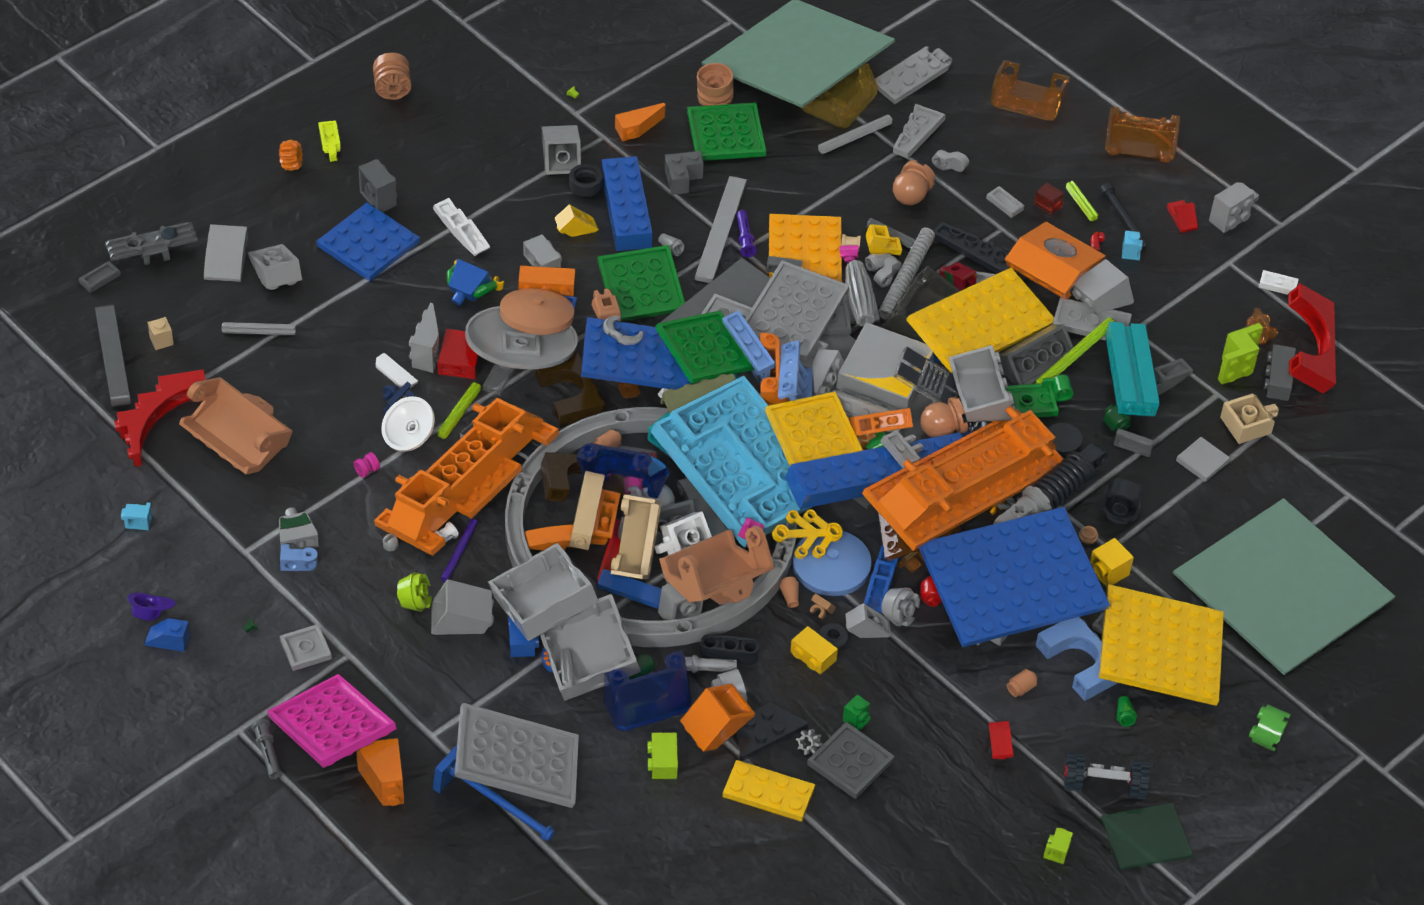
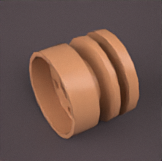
(392, 76)
(715, 84)

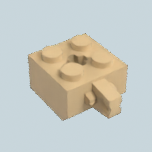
(1248, 418)

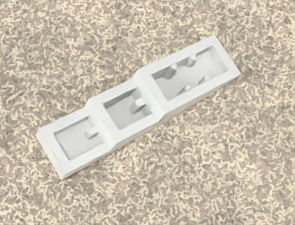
(461, 227)

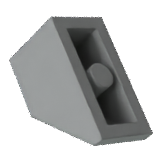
(867, 623)

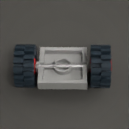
(1136, 778)

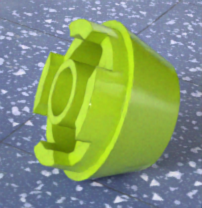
(413, 592)

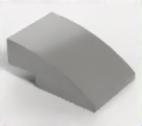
(225, 253)

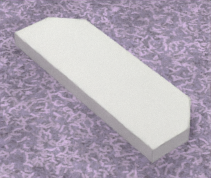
(394, 371)

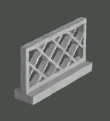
(858, 404)

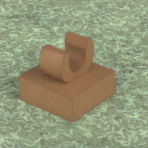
(822, 604)

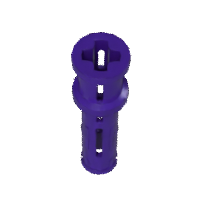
(746, 239)

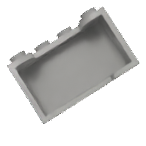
(981, 385)

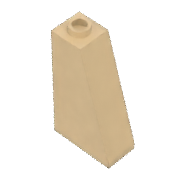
(586, 510)

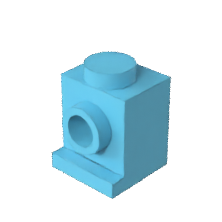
(1131, 245)
(137, 516)

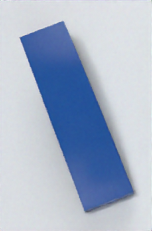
(880, 581)

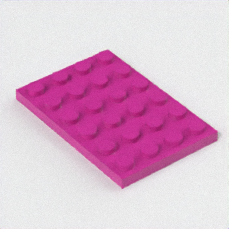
(331, 720)

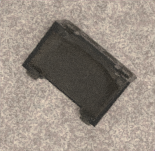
(922, 292)

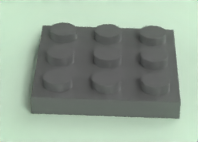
(850, 760)

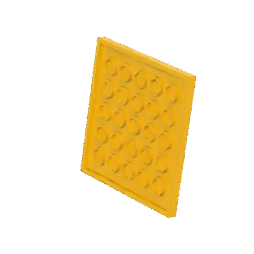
(1162, 645)

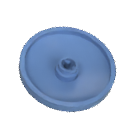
(838, 571)

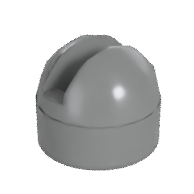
(392, 543)

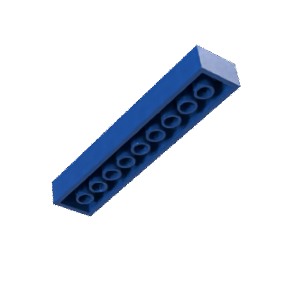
(848, 474)

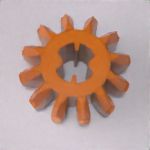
(290, 155)

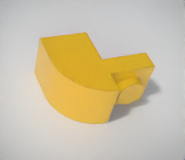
(880, 242)

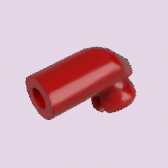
(1095, 240)

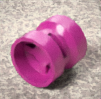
(366, 465)

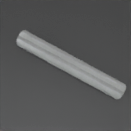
(258, 328)

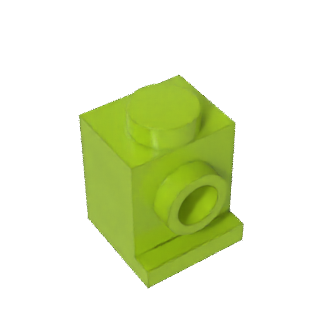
(1058, 845)

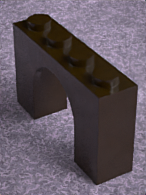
(576, 408)
(555, 472)

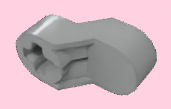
(954, 160)
(884, 275)

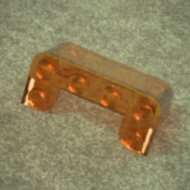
(1027, 97)

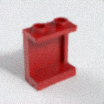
(456, 356)

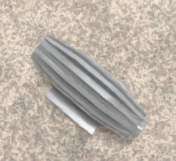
(860, 295)

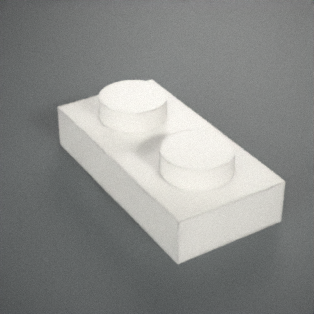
(1277, 282)

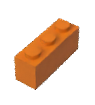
(548, 278)

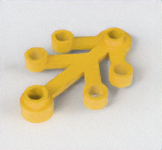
(808, 532)

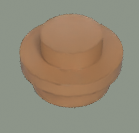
(1088, 535)

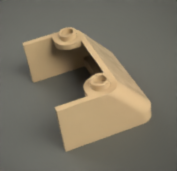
(637, 537)

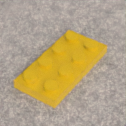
(768, 790)

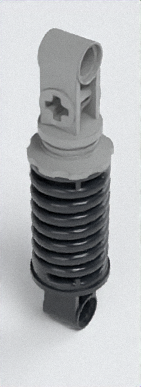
(1058, 483)

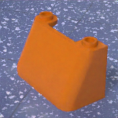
(770, 385)

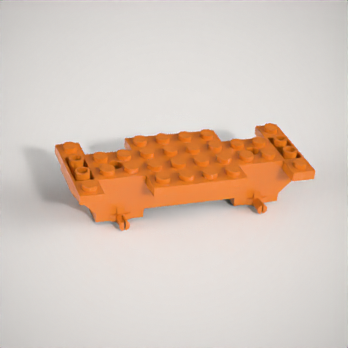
(465, 475)

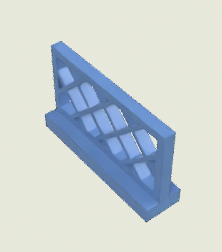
(749, 345)

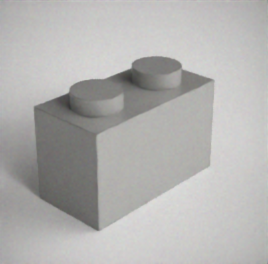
(541, 253)

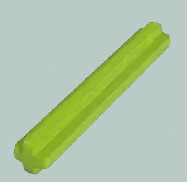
(459, 410)

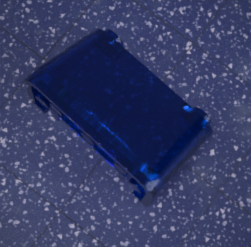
(624, 462)
(648, 697)

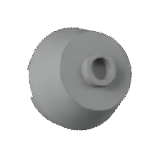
(900, 605)

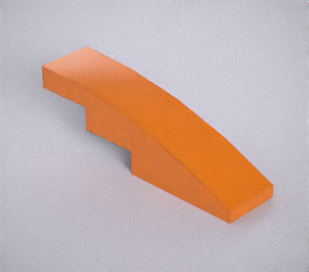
(546, 537)

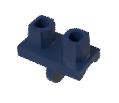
(394, 396)

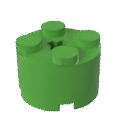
(1270, 727)

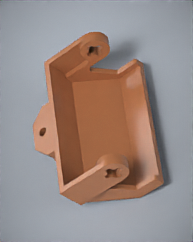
(235, 425)
(718, 567)

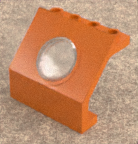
(1052, 258)

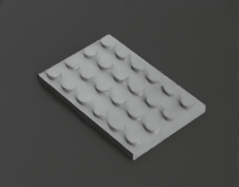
(796, 306)
(517, 755)

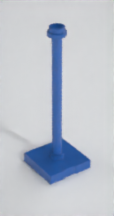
(446, 772)

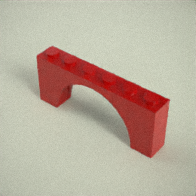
(1319, 313)

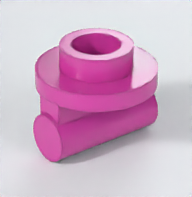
(849, 253)

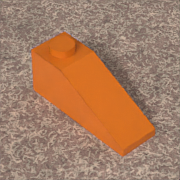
(637, 122)
(881, 422)
(606, 513)

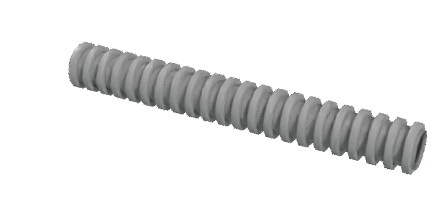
(907, 271)

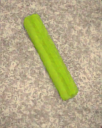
(1082, 201)

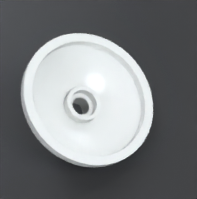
(403, 418)

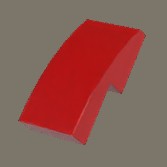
(1000, 740)

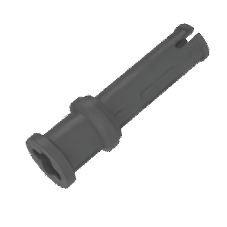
(265, 741)

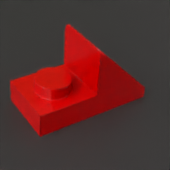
(1183, 215)

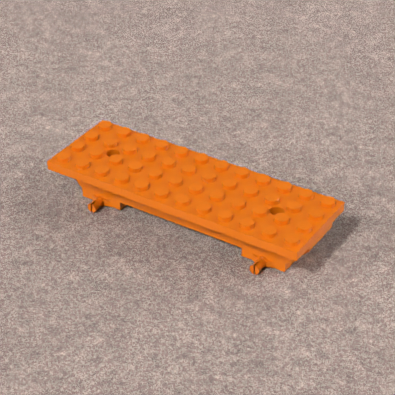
(964, 478)

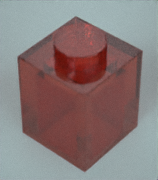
(1049, 198)

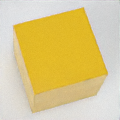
(1111, 562)

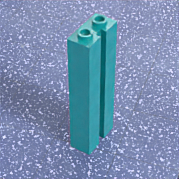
(1132, 369)

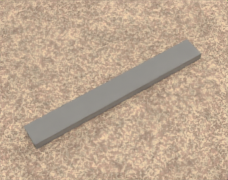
(720, 229)

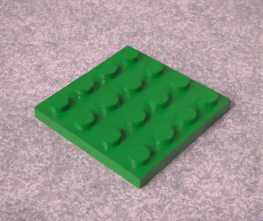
(726, 131)
(642, 282)
(703, 346)

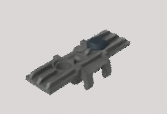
(151, 242)

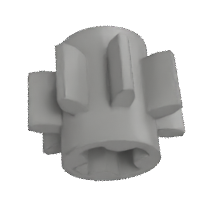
(811, 737)

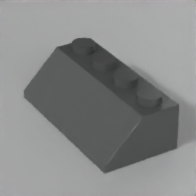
(1035, 355)

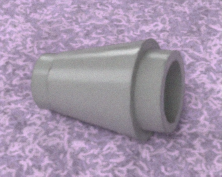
(676, 245)
(875, 261)

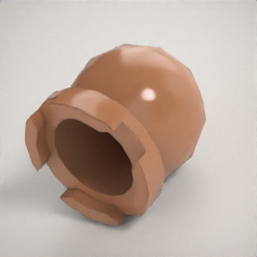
(913, 183)
(943, 418)

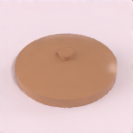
(536, 311)

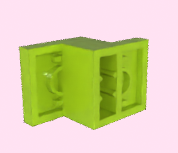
(1240, 353)

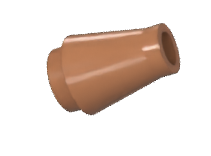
(790, 591)

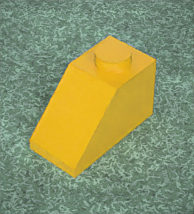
(575, 222)

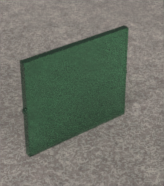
(1146, 836)

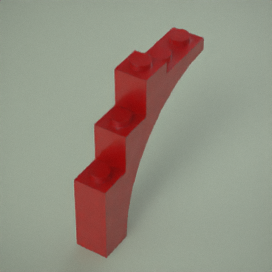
(151, 407)

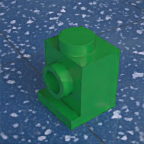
(857, 712)

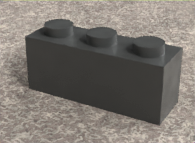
(1279, 381)

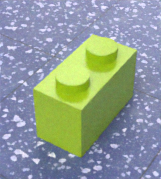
(664, 755)

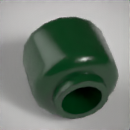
(1115, 420)

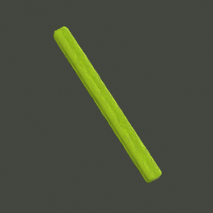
(1076, 351)

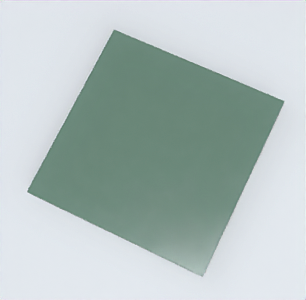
(799, 52)
(1284, 586)

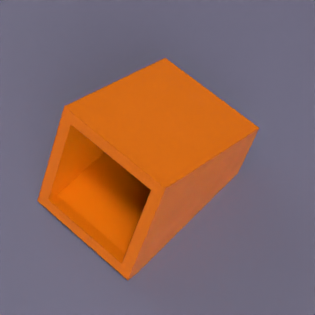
(716, 716)
(382, 770)

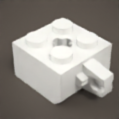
(676, 533)

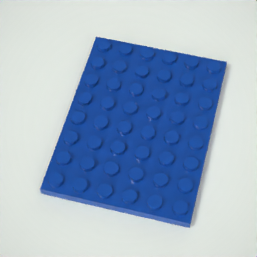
(1013, 576)

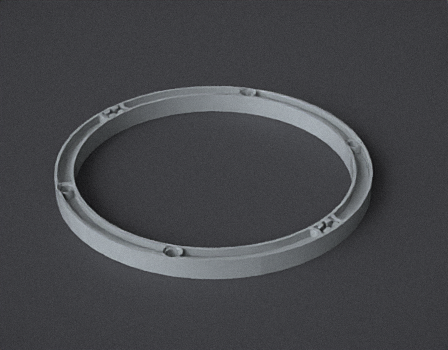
(639, 632)

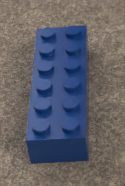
(626, 203)

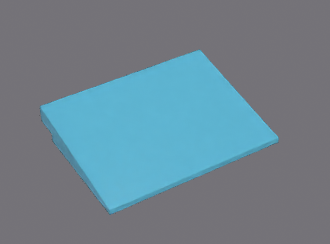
(731, 456)

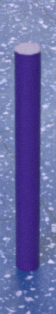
(459, 550)

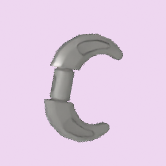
(626, 340)

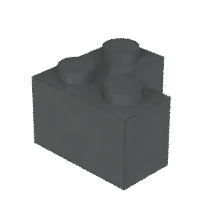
(681, 169)

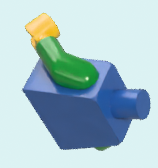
(470, 282)

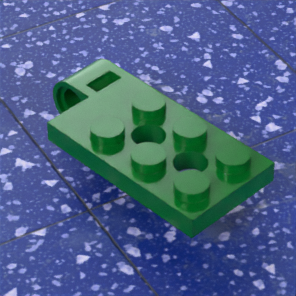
(1042, 396)

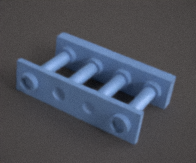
(794, 379)

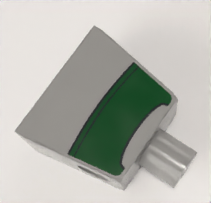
(297, 530)

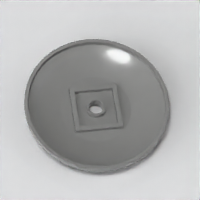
(511, 348)

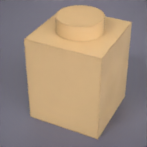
(160, 333)

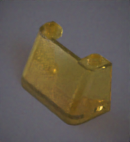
(845, 99)

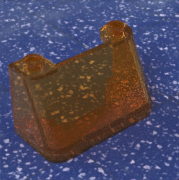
(1141, 135)

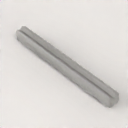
(855, 134)

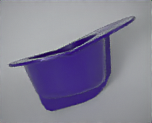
(148, 606)

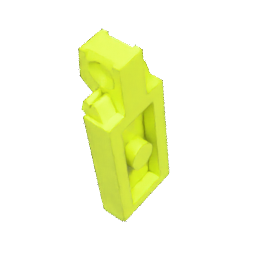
(330, 138)

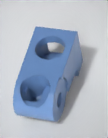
(298, 559)

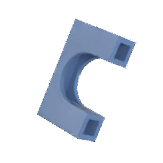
(1076, 634)

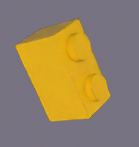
(813, 650)

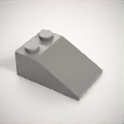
(275, 266)

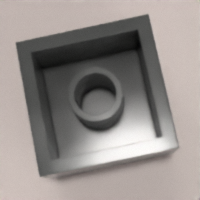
(378, 185)

